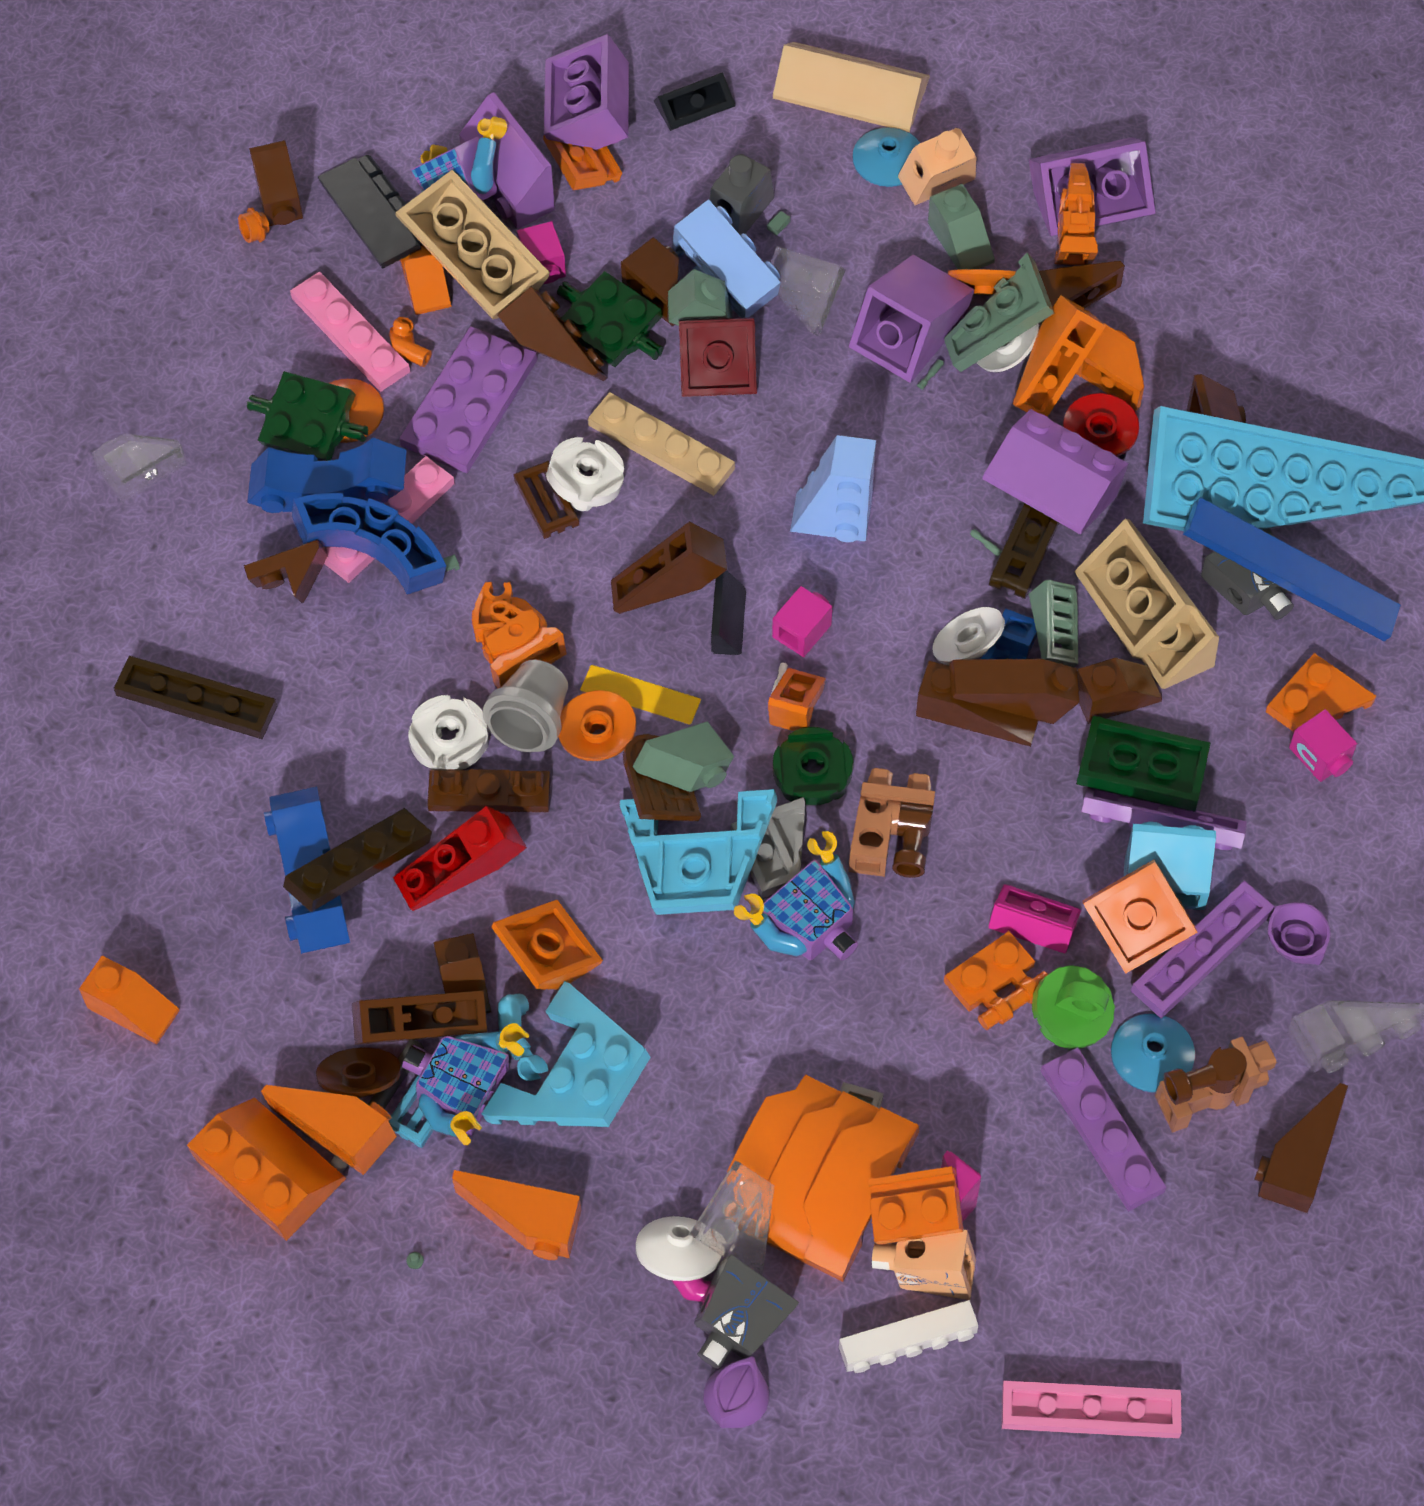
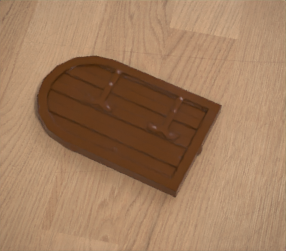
(655, 798)

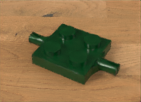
(612, 318)
(307, 417)

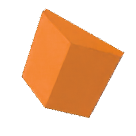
(547, 945)

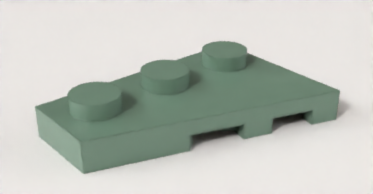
(1007, 314)

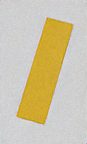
(643, 694)

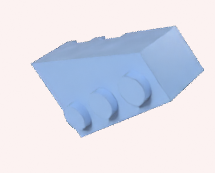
(724, 254)
(839, 492)

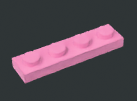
(350, 331)
(422, 488)
(1091, 1409)

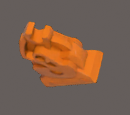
(1076, 220)
(512, 633)

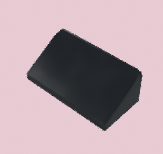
(695, 101)
(728, 615)

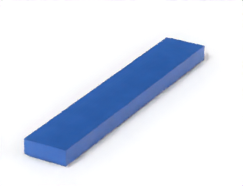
(1291, 569)

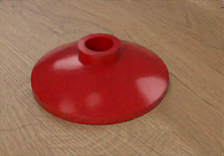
(1106, 414)

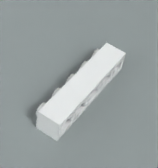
(908, 1337)

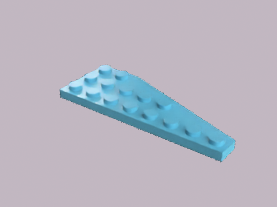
(1268, 473)

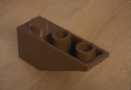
(540, 328)

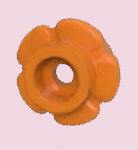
(253, 225)

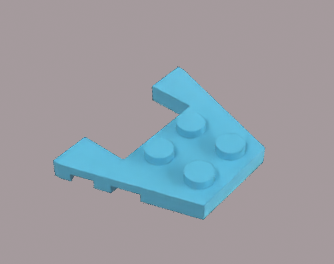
(700, 868)
(587, 1078)

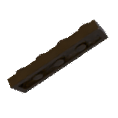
(195, 697)
(357, 859)

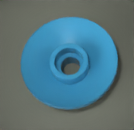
(878, 164)
(1142, 1066)

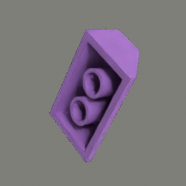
(587, 95)
(519, 167)
(1116, 174)
(1056, 471)

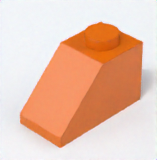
(1115, 367)
(127, 1000)

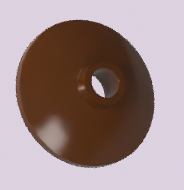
(358, 1071)

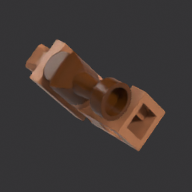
(887, 812)
(1226, 1077)

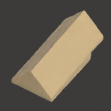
(1148, 607)

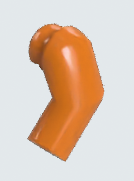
(404, 343)

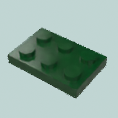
(1143, 763)

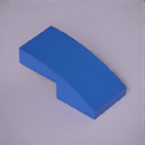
(1015, 639)

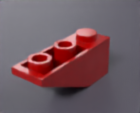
(462, 857)

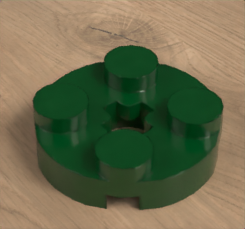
(817, 787)

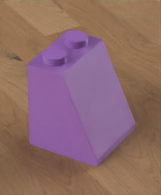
(909, 316)

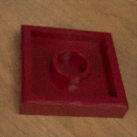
(717, 357)

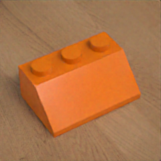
(265, 1165)

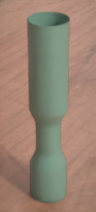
(934, 369)
(988, 544)

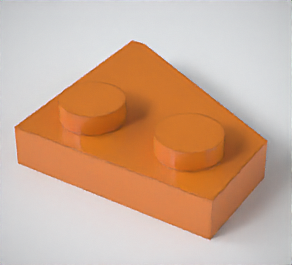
(1314, 689)

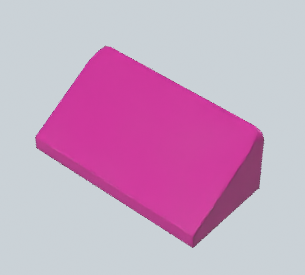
(1034, 918)
(966, 1180)

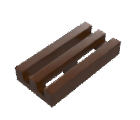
(558, 524)

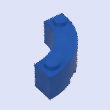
(363, 473)
(371, 530)
(302, 838)

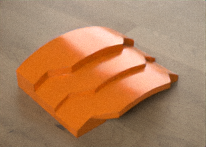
(818, 1156)

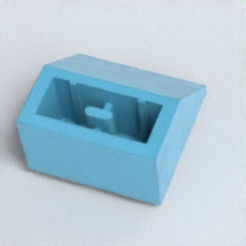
(1181, 854)

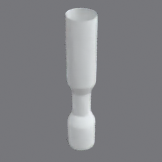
(782, 669)

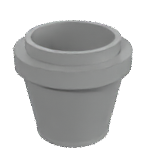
(528, 707)

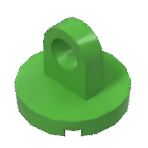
(1073, 1007)

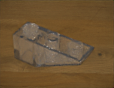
(1345, 1028)

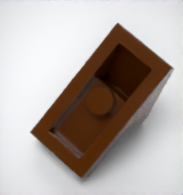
(297, 564)
(461, 966)

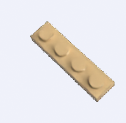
(661, 443)

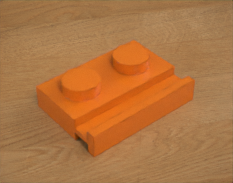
(584, 165)
(915, 1205)

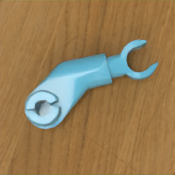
(510, 1011)

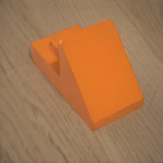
(425, 282)
(794, 699)

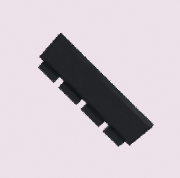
(371, 207)

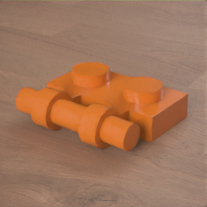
(989, 972)

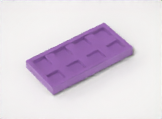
(468, 399)

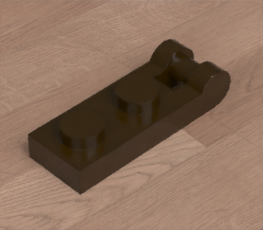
(1024, 550)

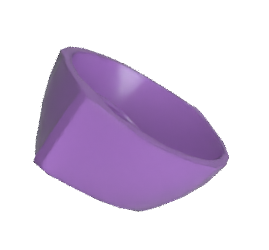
(1299, 933)
(736, 1394)

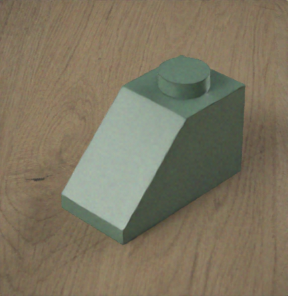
(960, 228)
(698, 298)
(686, 758)

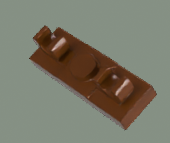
(497, 789)

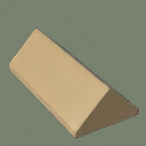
(849, 86)
(472, 244)

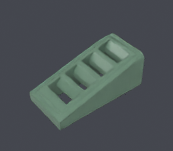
(1060, 599)

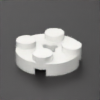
(584, 490)
(454, 714)

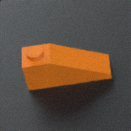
(1057, 355)
(336, 1121)
(529, 1214)

